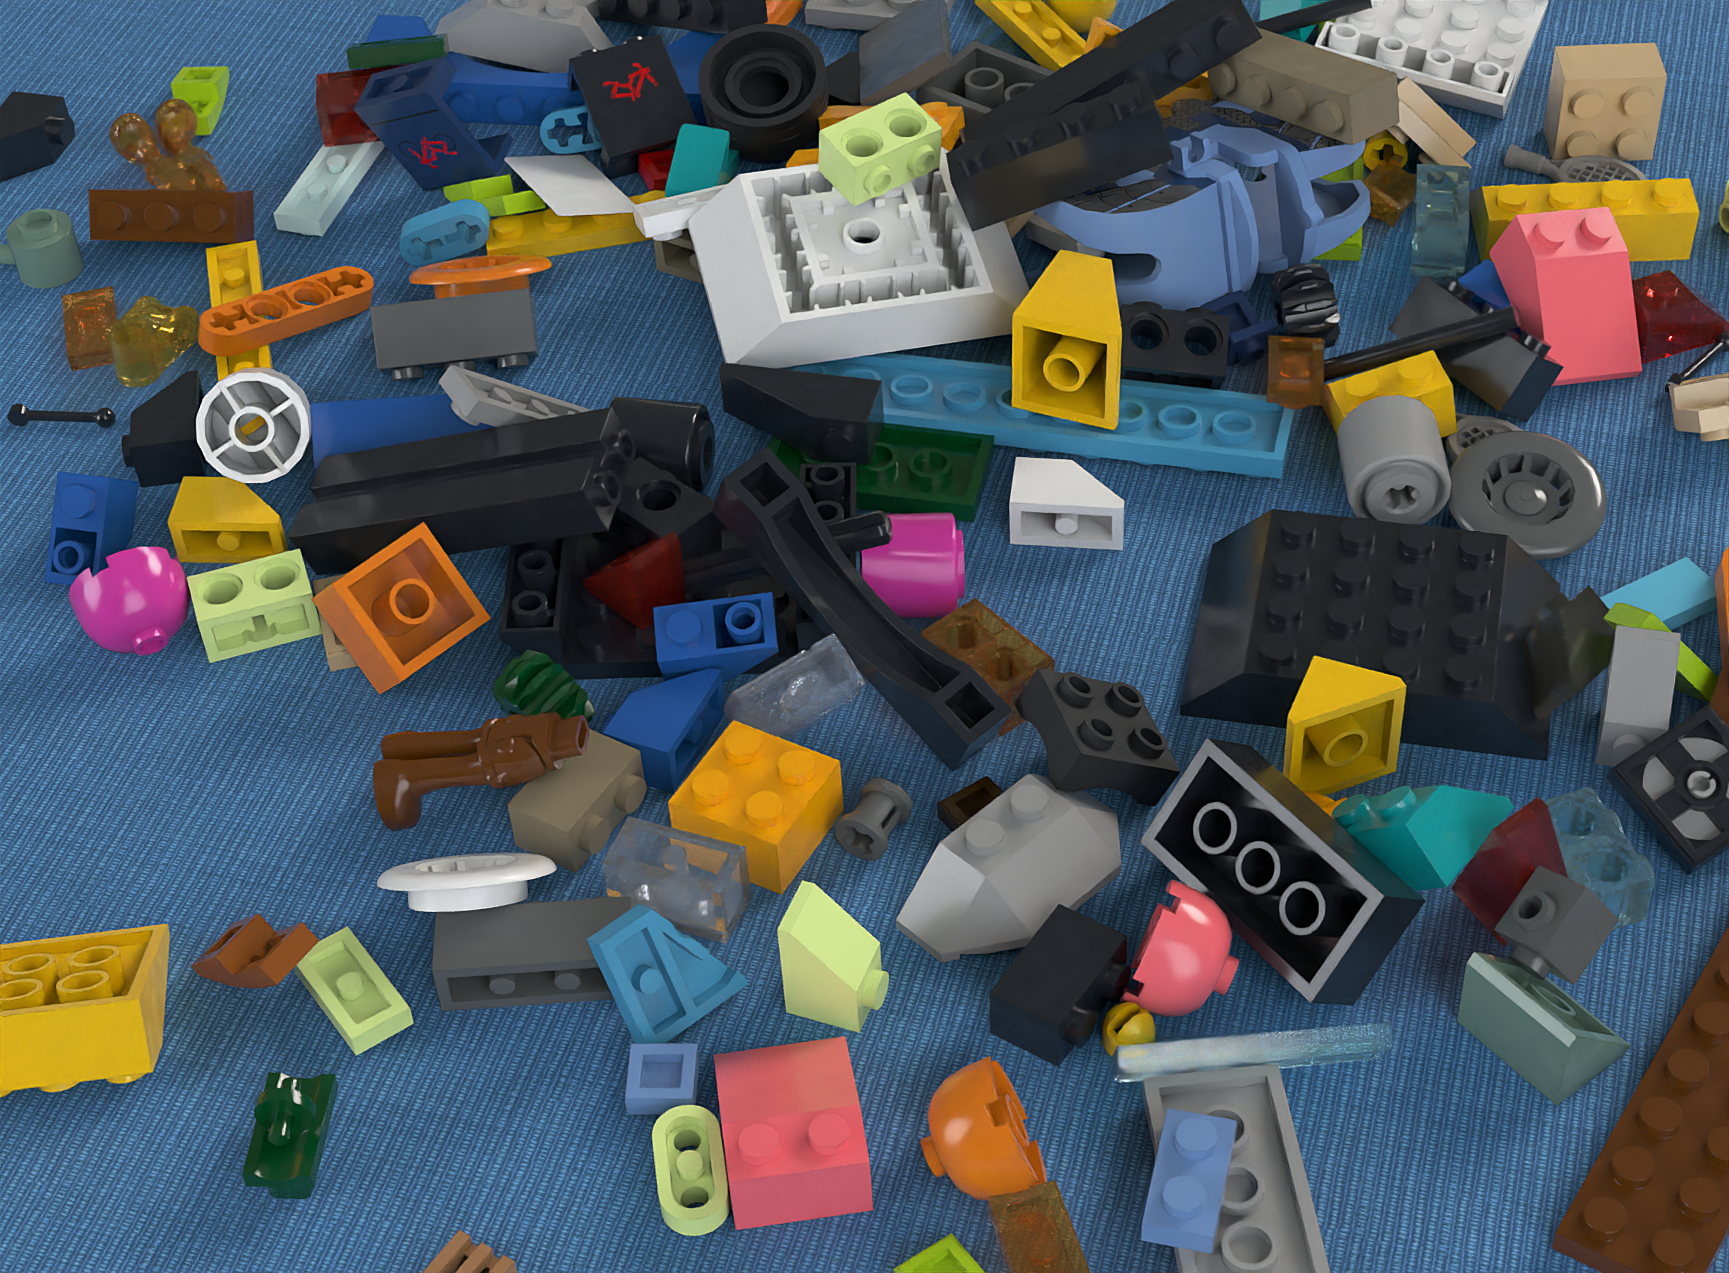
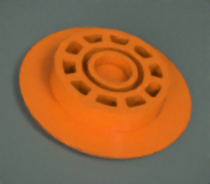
(480, 274)

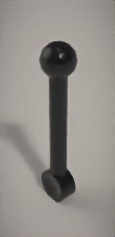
(1721, 344)
(20, 415)

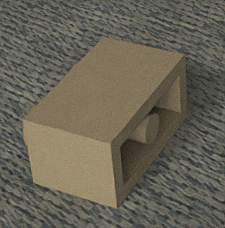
(578, 806)

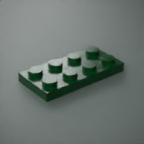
(915, 470)

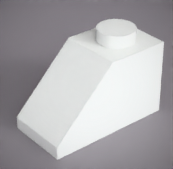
(1063, 507)

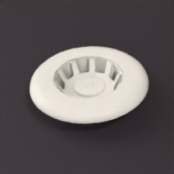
(466, 880)

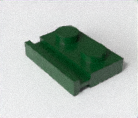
(397, 51)

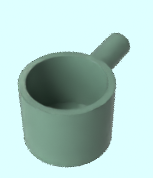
(43, 248)

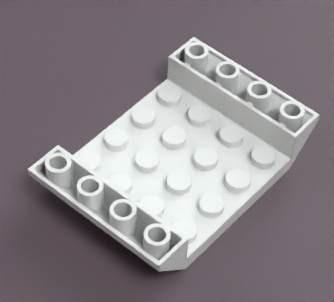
(1449, 48)

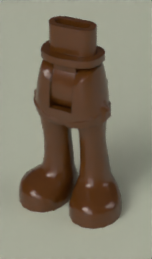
(496, 755)

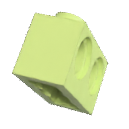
(879, 149)
(254, 605)

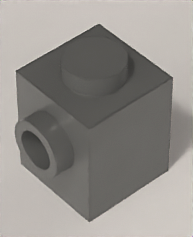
(1555, 926)

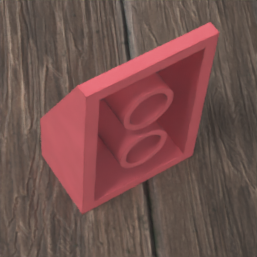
(1573, 290)
(792, 1133)

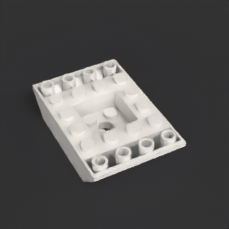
(801, 291)

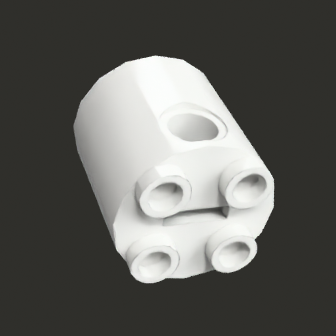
(270, 448)

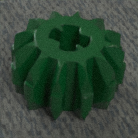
(539, 685)

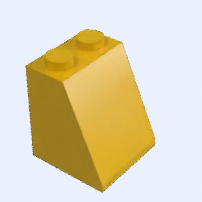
(1069, 342)

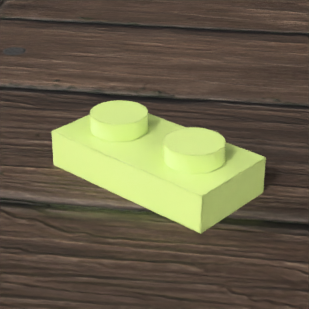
(353, 991)

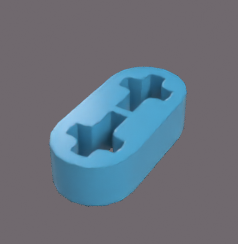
(445, 234)

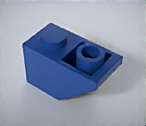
(88, 524)
(715, 634)

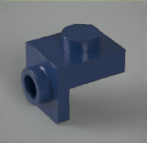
(1247, 334)

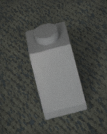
(1636, 692)

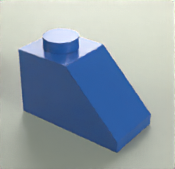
(669, 724)

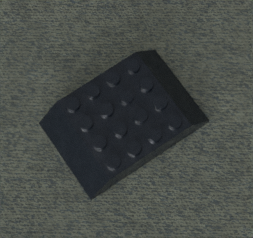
(1382, 597)

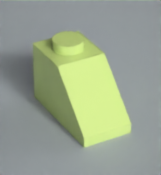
(829, 962)

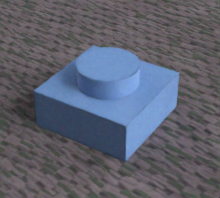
(661, 1077)

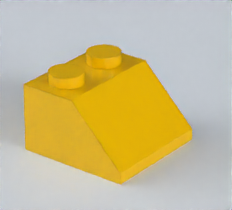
(1413, 377)

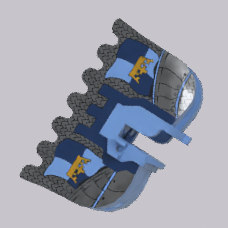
(1201, 230)

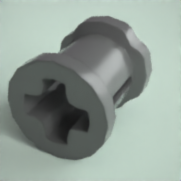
(874, 819)

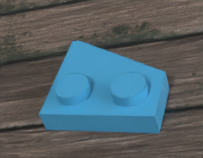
(660, 975)

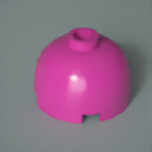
(133, 602)

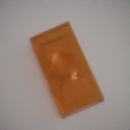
(85, 322)

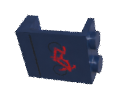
(421, 129)

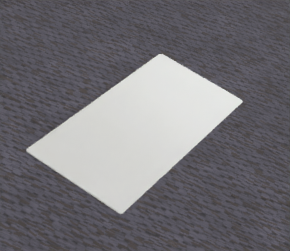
(570, 185)

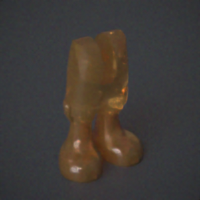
(174, 131)

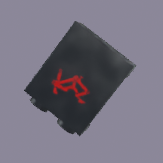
(631, 100)

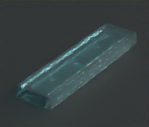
(1286, 1048)

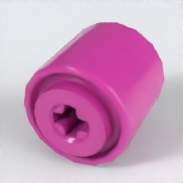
(920, 568)

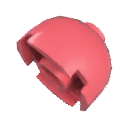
(1182, 955)

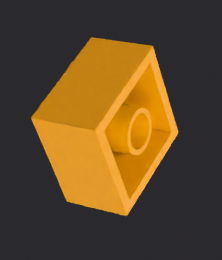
(761, 797)

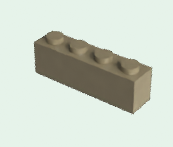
(1309, 88)

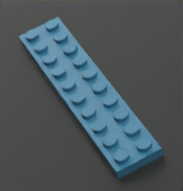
(1155, 420)

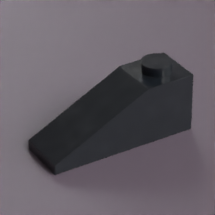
(810, 411)

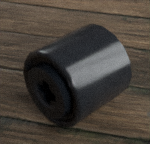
(671, 436)

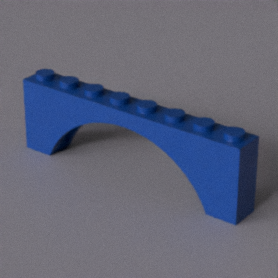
(525, 98)

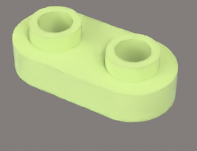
(690, 1174)

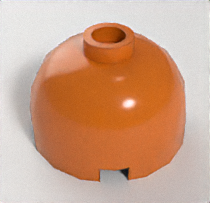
(981, 1134)

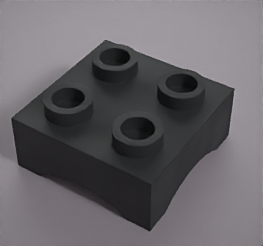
(1098, 735)

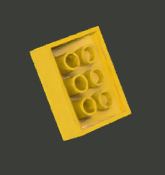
(82, 1008)

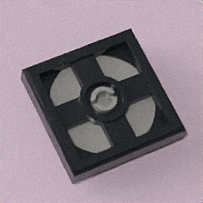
(1682, 788)

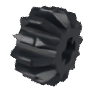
(1305, 303)

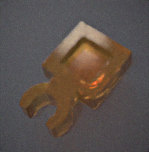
(1390, 190)

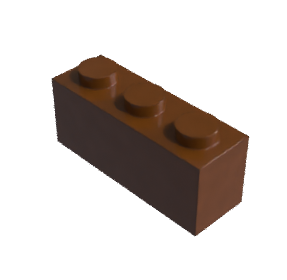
(171, 215)

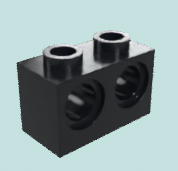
(1171, 359)

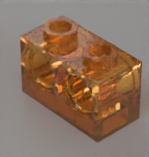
(993, 649)

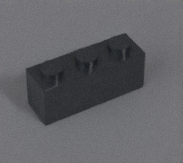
(1500, 368)

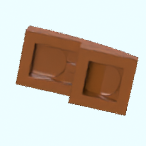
(254, 954)

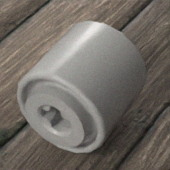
(1393, 461)

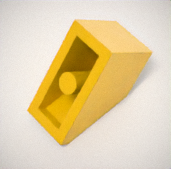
(223, 522)

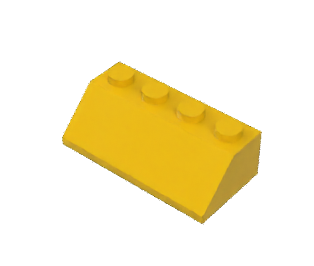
(1652, 215)

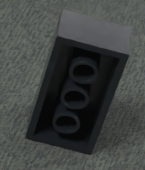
(1282, 872)

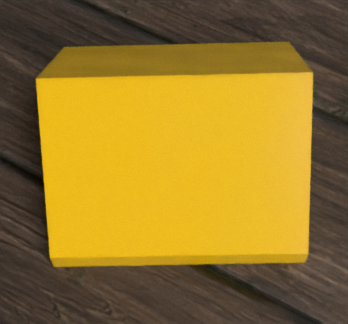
(1343, 727)

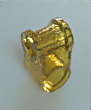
(150, 340)

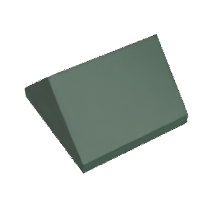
(1535, 1026)

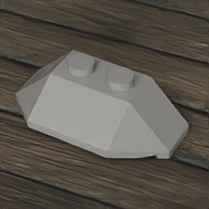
(523, 32)
(1010, 870)

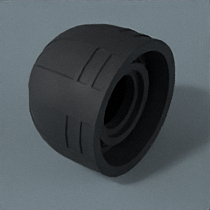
(765, 90)

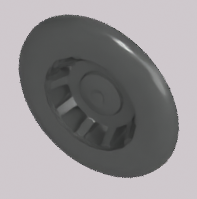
(1525, 501)

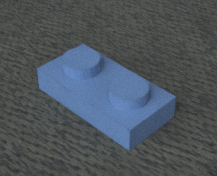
(1189, 1181)

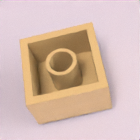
(1605, 101)

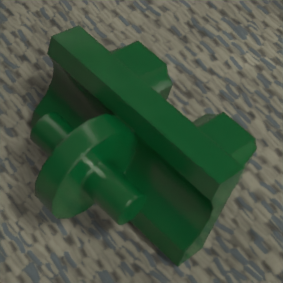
(290, 1134)

